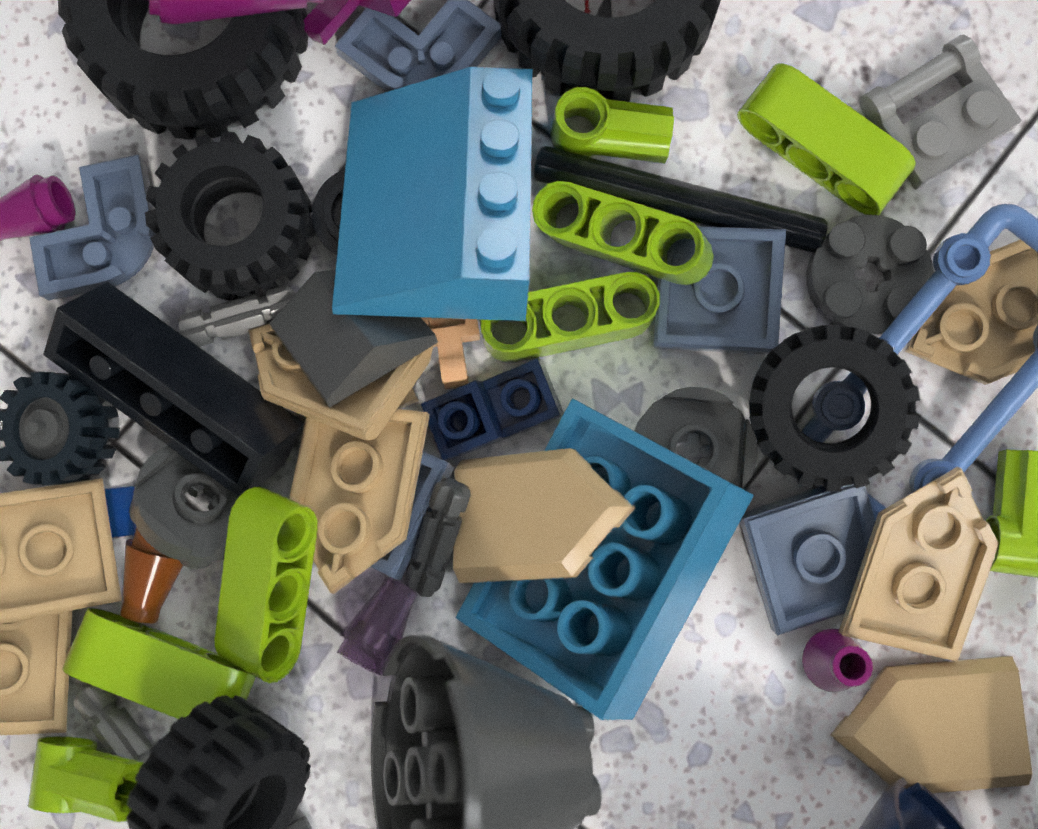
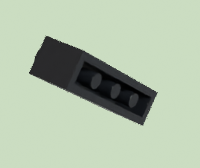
(172, 388)

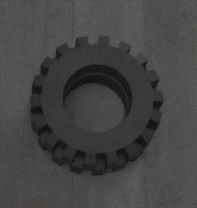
(200, 181)
(866, 452)
(221, 771)

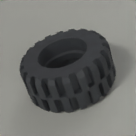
(606, 52)
(187, 90)

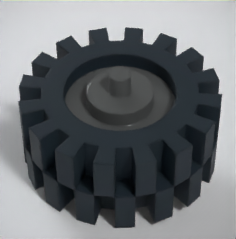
(55, 429)

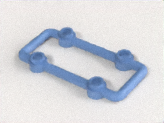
(956, 262)

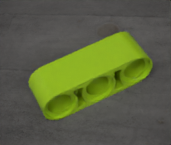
(826, 139)
(603, 212)
(594, 299)
(265, 583)
(150, 665)

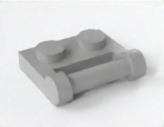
(951, 127)

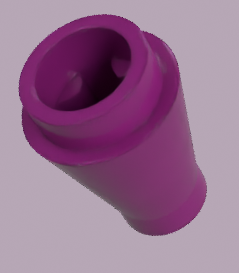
(36, 208)
(822, 661)

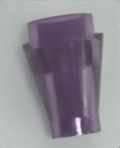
(378, 626)

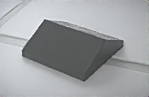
(344, 350)

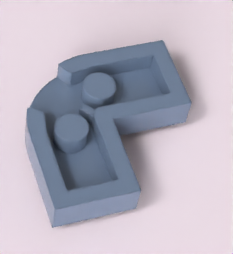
(399, 57)
(111, 245)

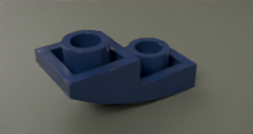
(492, 409)

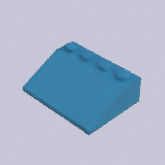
(439, 199)
(617, 620)

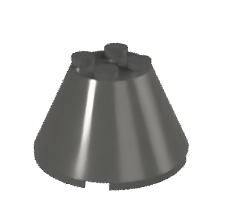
(476, 746)

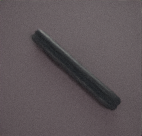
(679, 197)

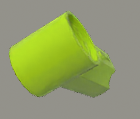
(619, 130)
(1016, 513)
(78, 778)

